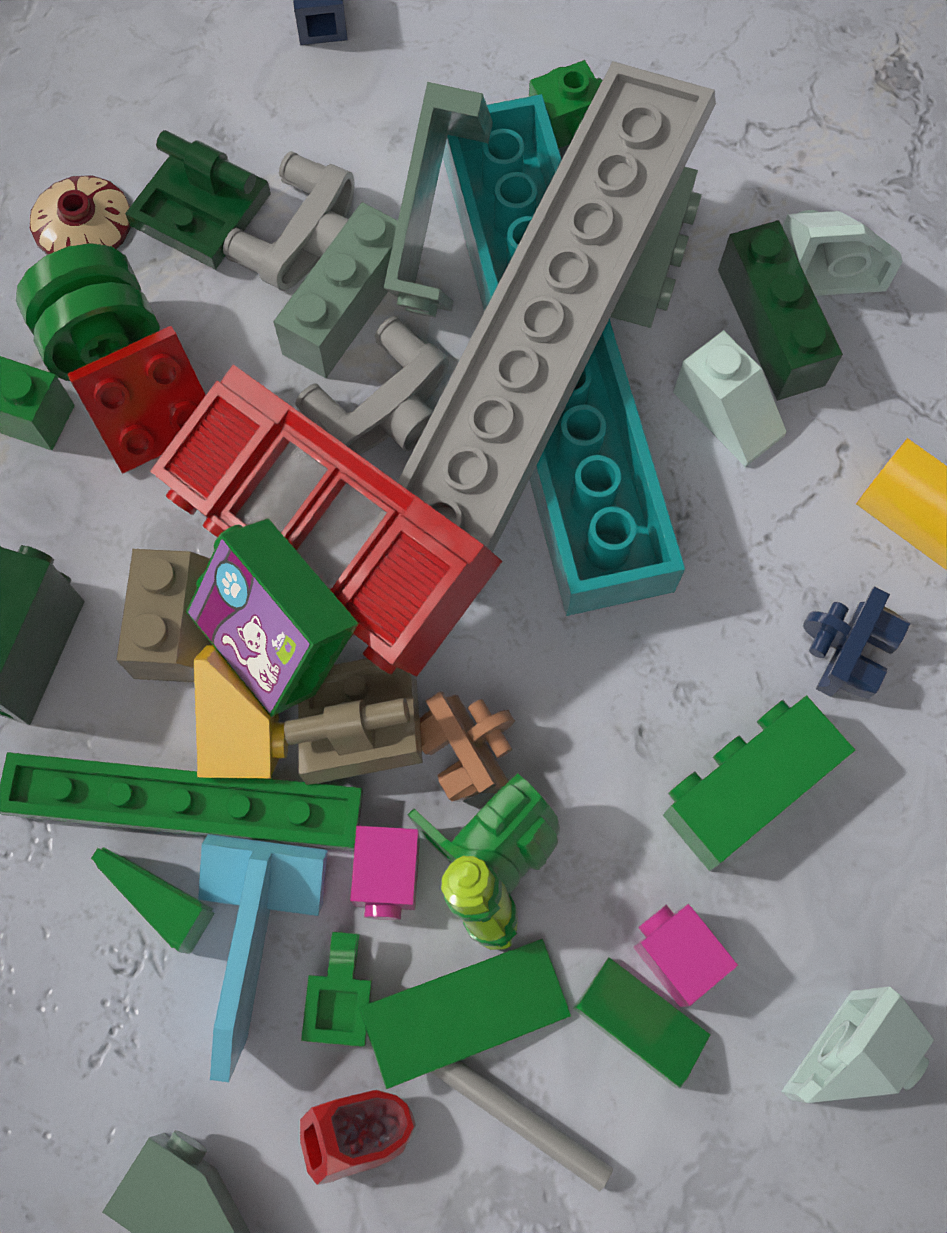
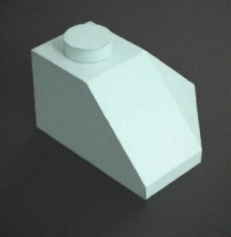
(840, 253)
(864, 1051)

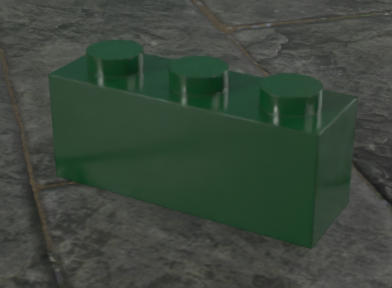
(778, 310)

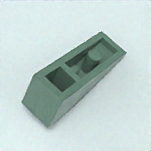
(174, 1191)

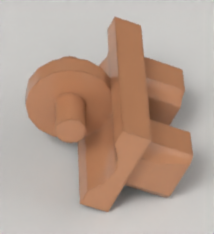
(451, 724)

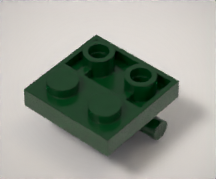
(196, 199)

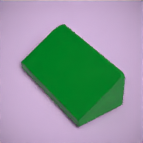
(642, 1023)

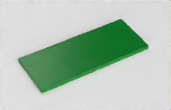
(464, 1013)

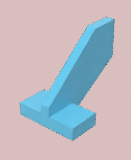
(258, 879)

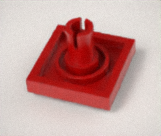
(140, 396)

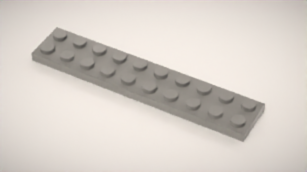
(555, 298)

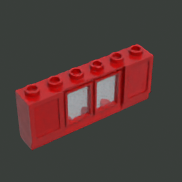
(367, 537)

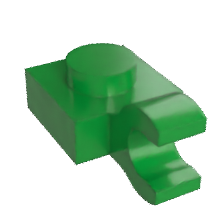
(335, 999)

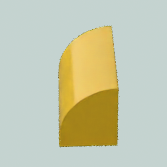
(912, 500)

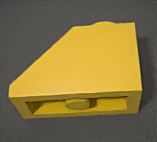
(231, 725)

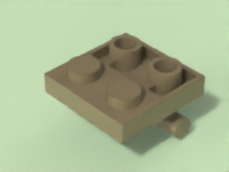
(357, 723)

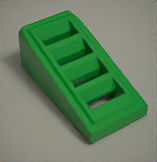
(166, 908)

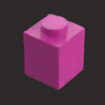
(385, 871)
(683, 953)

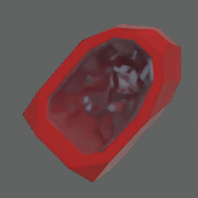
(354, 1134)

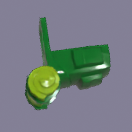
(491, 856)

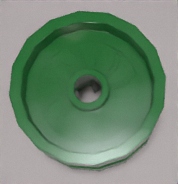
(83, 306)

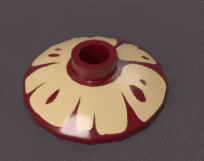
(98, 220)

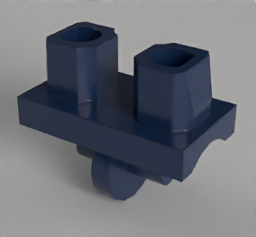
(870, 624)

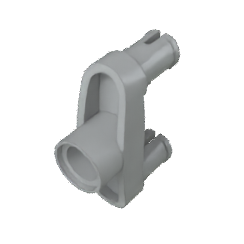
(309, 230)
(396, 407)

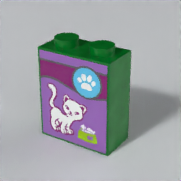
(270, 615)

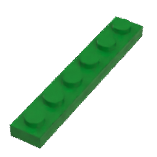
(179, 801)

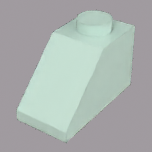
(731, 398)

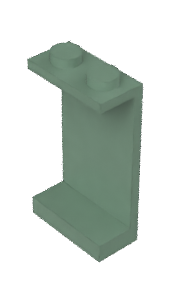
(443, 113)

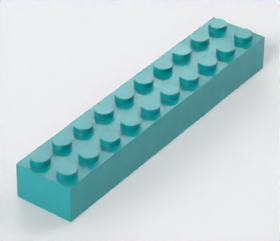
(596, 473)

